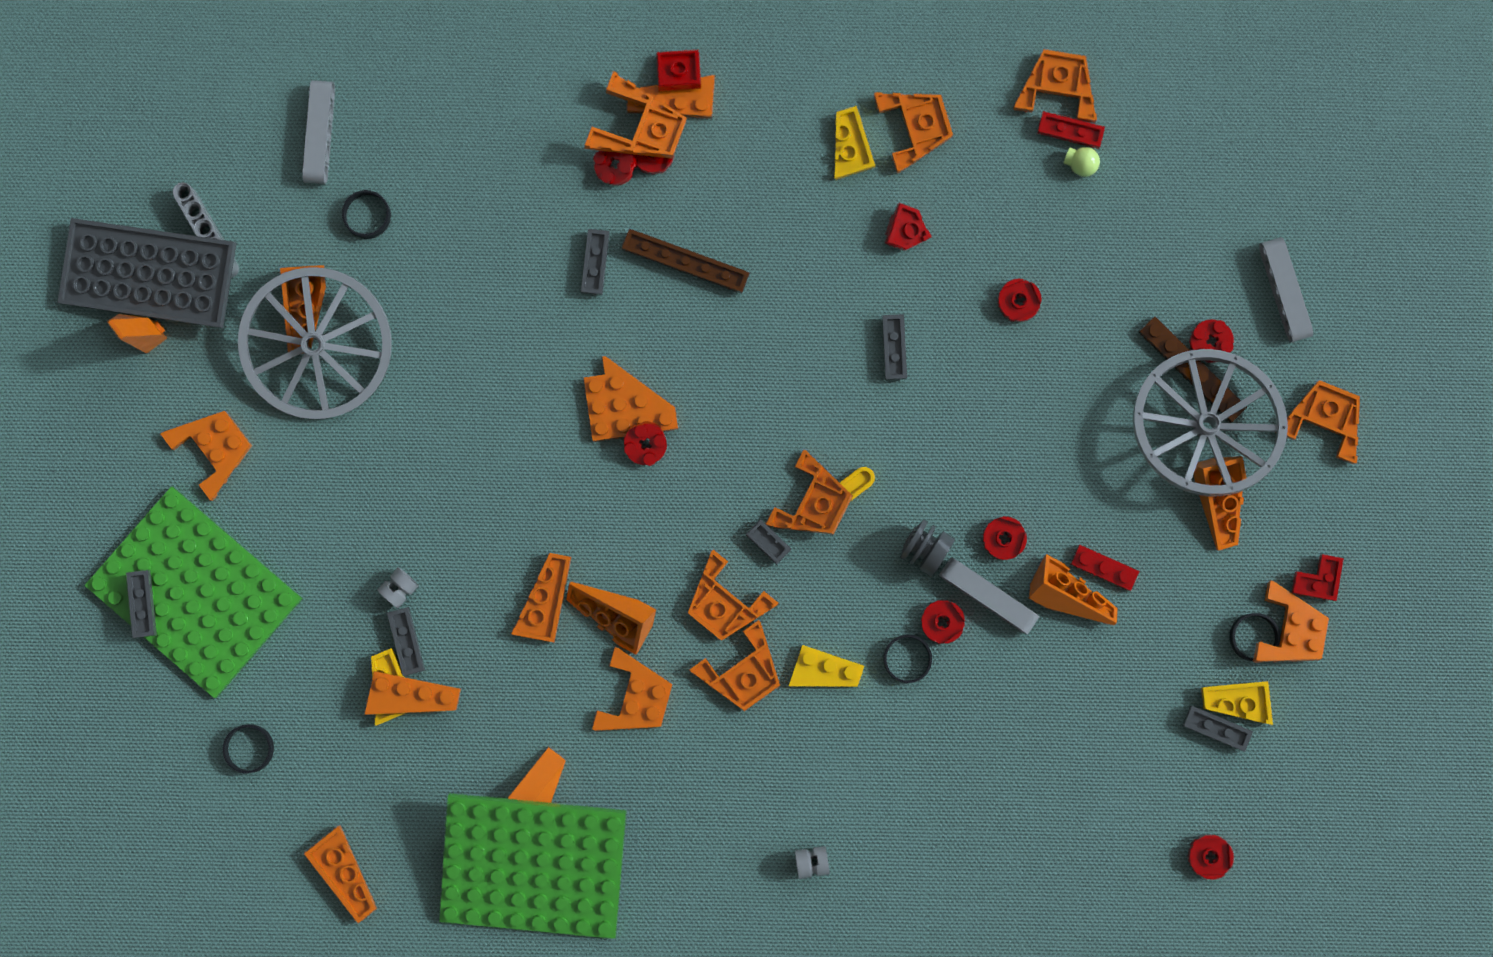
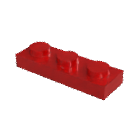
(1071, 130)
(1104, 567)

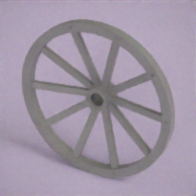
(252, 374)
(1211, 418)

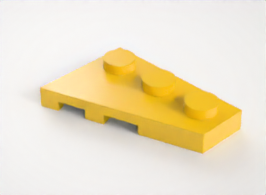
(852, 147)
(386, 663)
(824, 669)
(1240, 700)

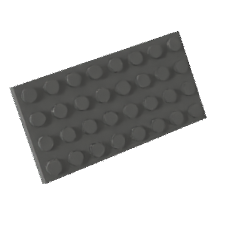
(147, 272)

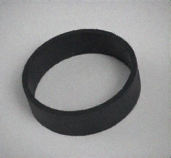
(351, 198)
(1235, 625)
(929, 654)
(226, 744)

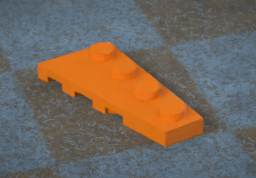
(686, 102)
(544, 605)
(407, 695)
(340, 870)

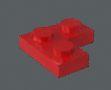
(1324, 584)

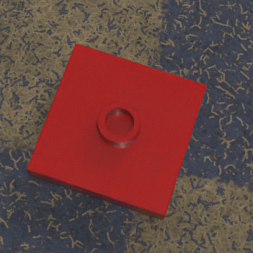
(678, 70)

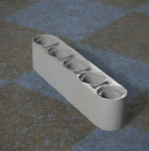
(318, 132)
(200, 221)
(1286, 289)
(989, 596)

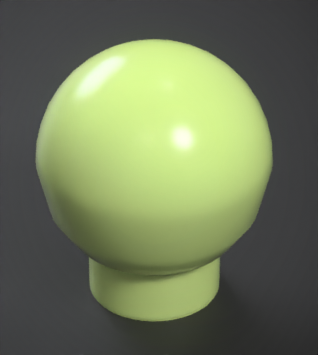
(1083, 161)

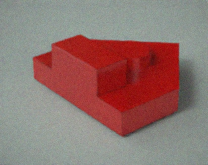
(906, 228)

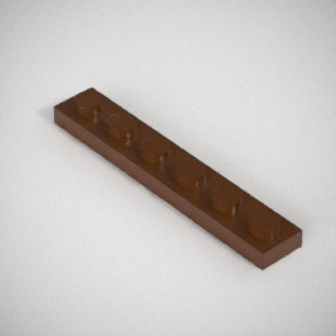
(685, 261)
(1169, 345)

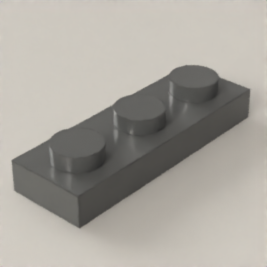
(595, 262)
(894, 347)
(141, 604)
(406, 641)
(1217, 728)

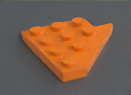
(621, 401)

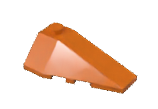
(294, 302)
(138, 331)
(1222, 511)
(1063, 592)
(619, 615)
(541, 780)

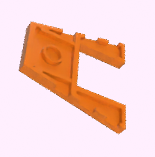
(657, 130)

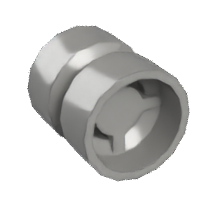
(403, 582)
(804, 865)

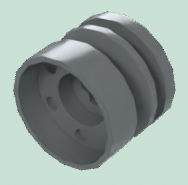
(927, 547)

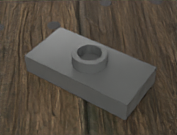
(768, 542)

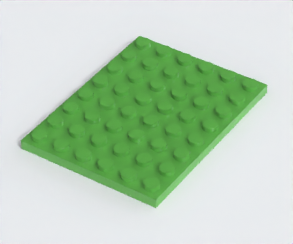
(208, 591)
(532, 865)

